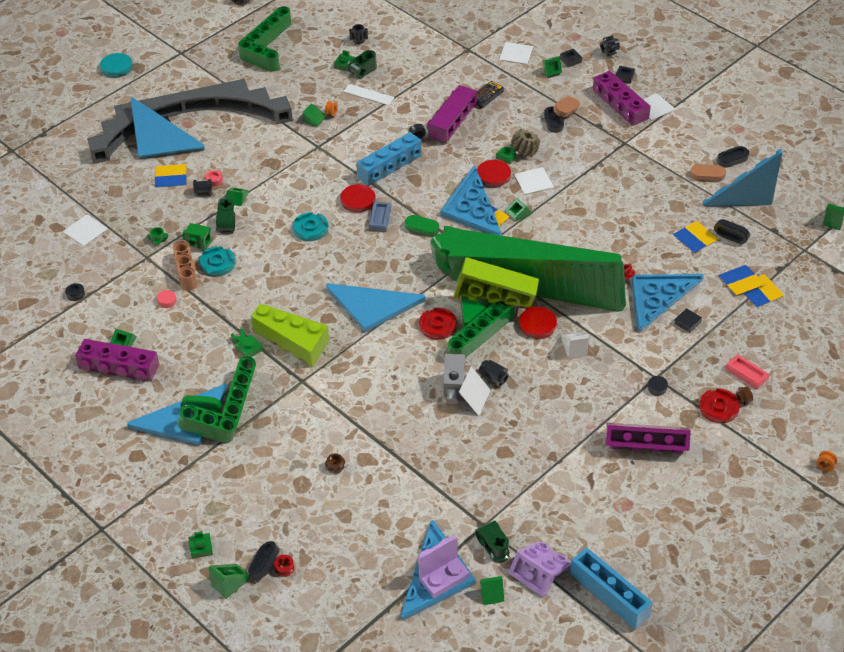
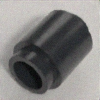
(493, 372)

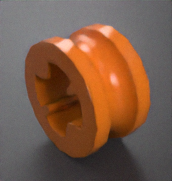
(331, 108)
(826, 460)

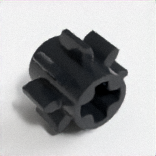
(358, 34)
(609, 45)

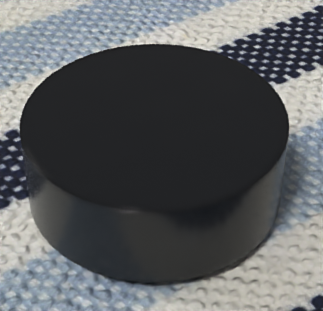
(418, 130)
(75, 292)
(657, 385)

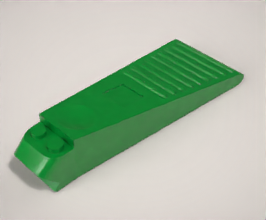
(563, 271)

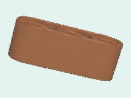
(185, 265)

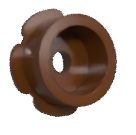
(744, 395)
(332, 459)

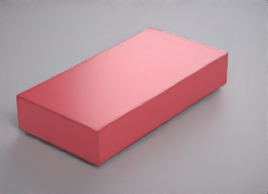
(747, 371)

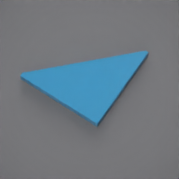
(157, 135)
(751, 187)
(471, 205)
(658, 292)
(373, 306)
(164, 421)
(417, 596)

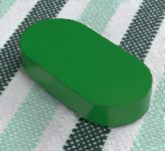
(422, 225)
(205, 402)

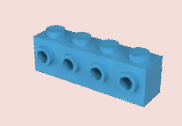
(389, 159)
(611, 588)

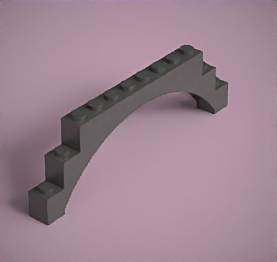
(223, 96)

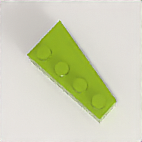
(495, 284)
(291, 332)

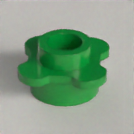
(157, 235)

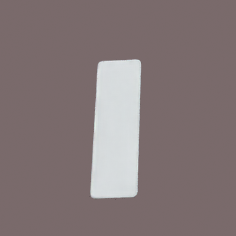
(369, 94)

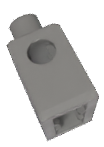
(453, 377)

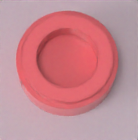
(216, 176)
(166, 299)

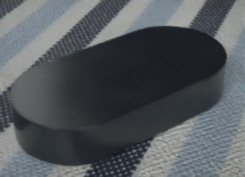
(553, 121)
(733, 156)
(732, 231)
(263, 560)

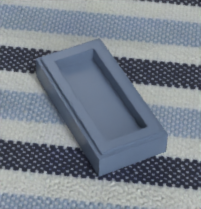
(380, 216)

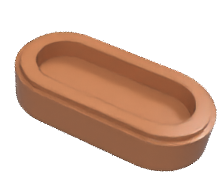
(566, 106)
(708, 172)

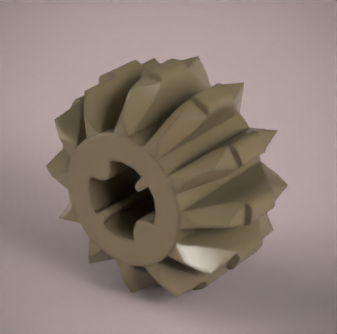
(525, 142)

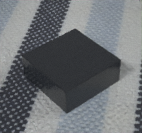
(570, 57)
(625, 74)
(688, 320)

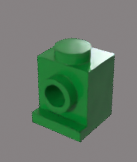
(197, 236)

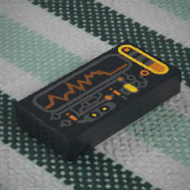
(488, 93)

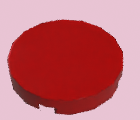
(494, 173)
(357, 198)
(537, 322)
(438, 323)
(719, 405)

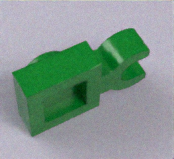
(246, 345)

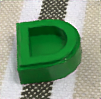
(506, 155)

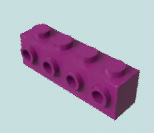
(621, 98)
(452, 113)
(117, 360)
(647, 436)

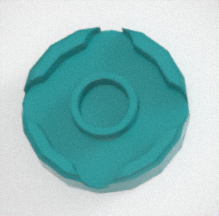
(116, 64)
(310, 226)
(217, 261)

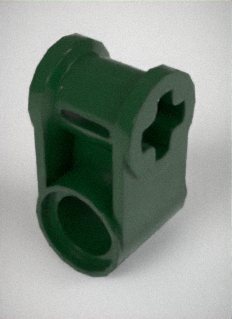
(364, 64)
(225, 215)
(494, 541)

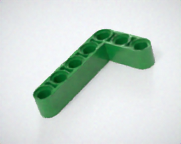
(253, 45)
(482, 327)
(194, 419)

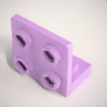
(538, 566)
(441, 567)

